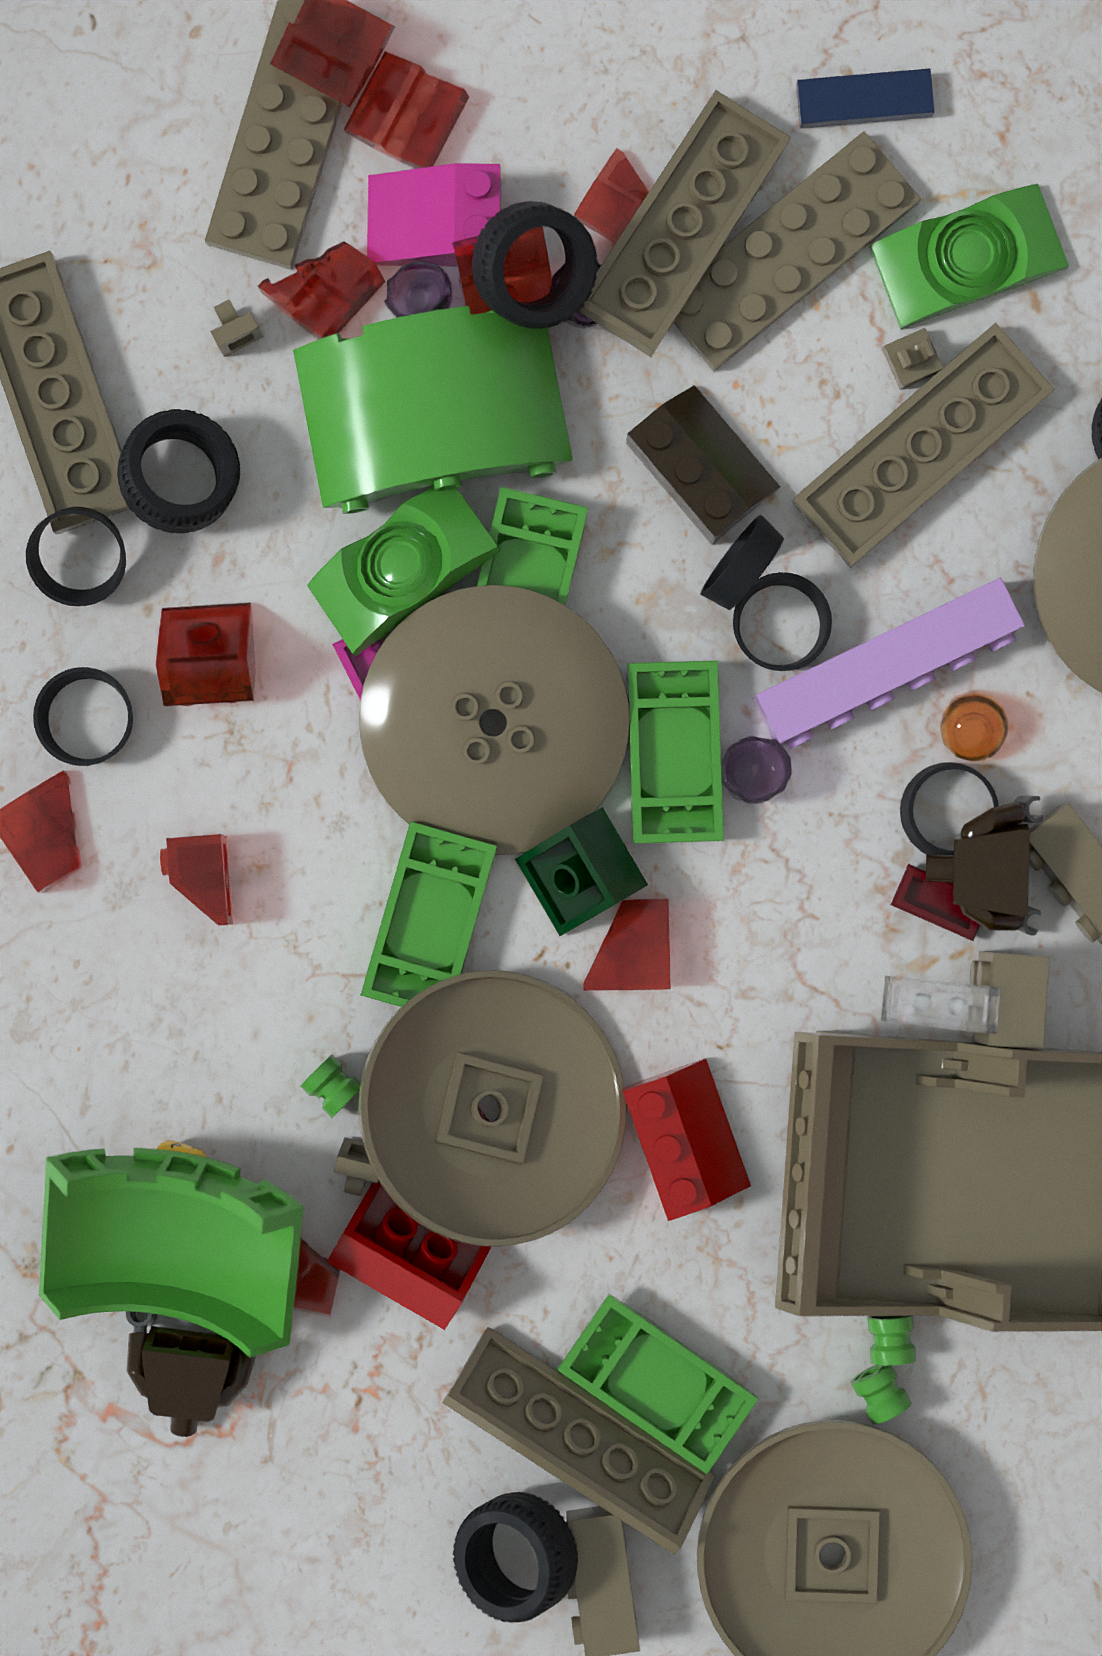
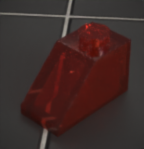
(200, 873)

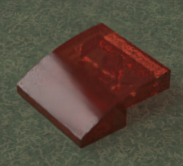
(333, 47)
(406, 112)
(525, 270)

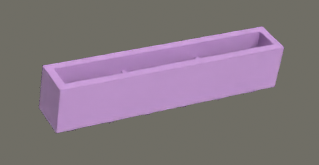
(888, 662)

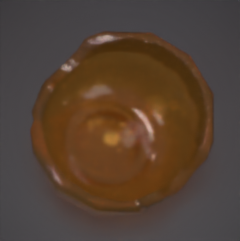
(974, 726)

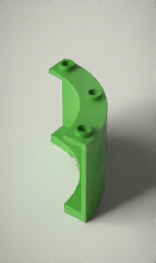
(430, 405)
(170, 1241)

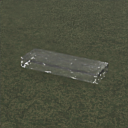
(941, 1004)

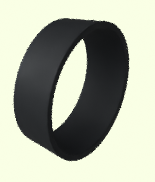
(743, 563)
(812, 592)
(63, 594)
(44, 702)
(908, 798)

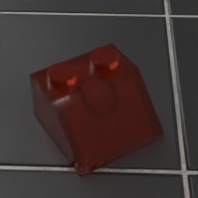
(206, 654)

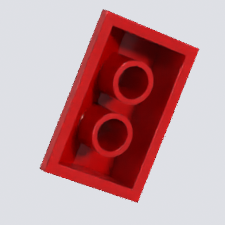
(686, 1139)
(406, 1259)

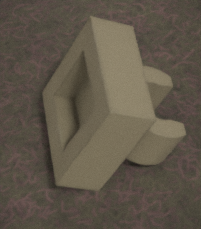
(235, 331)
(912, 358)
(354, 1163)

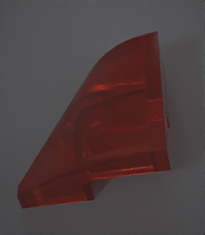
(612, 198)
(42, 833)
(634, 950)

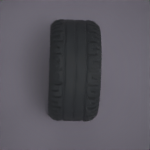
(574, 284)
(199, 431)
(482, 1576)

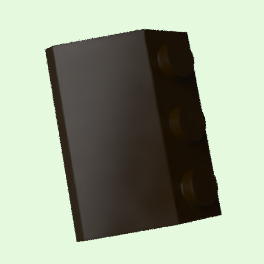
(701, 463)

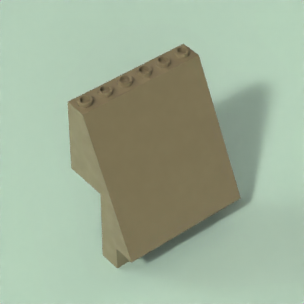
(943, 1183)

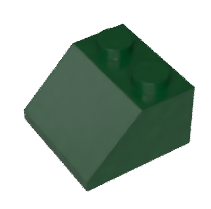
(581, 871)

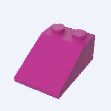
(427, 208)

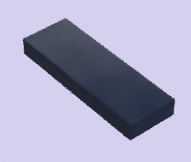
(865, 98)

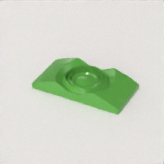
(968, 255)
(536, 543)
(401, 566)
(675, 752)
(428, 913)
(658, 1383)

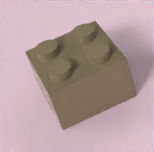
(1021, 999)

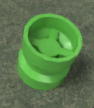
(332, 1085)
(891, 1340)
(881, 1393)

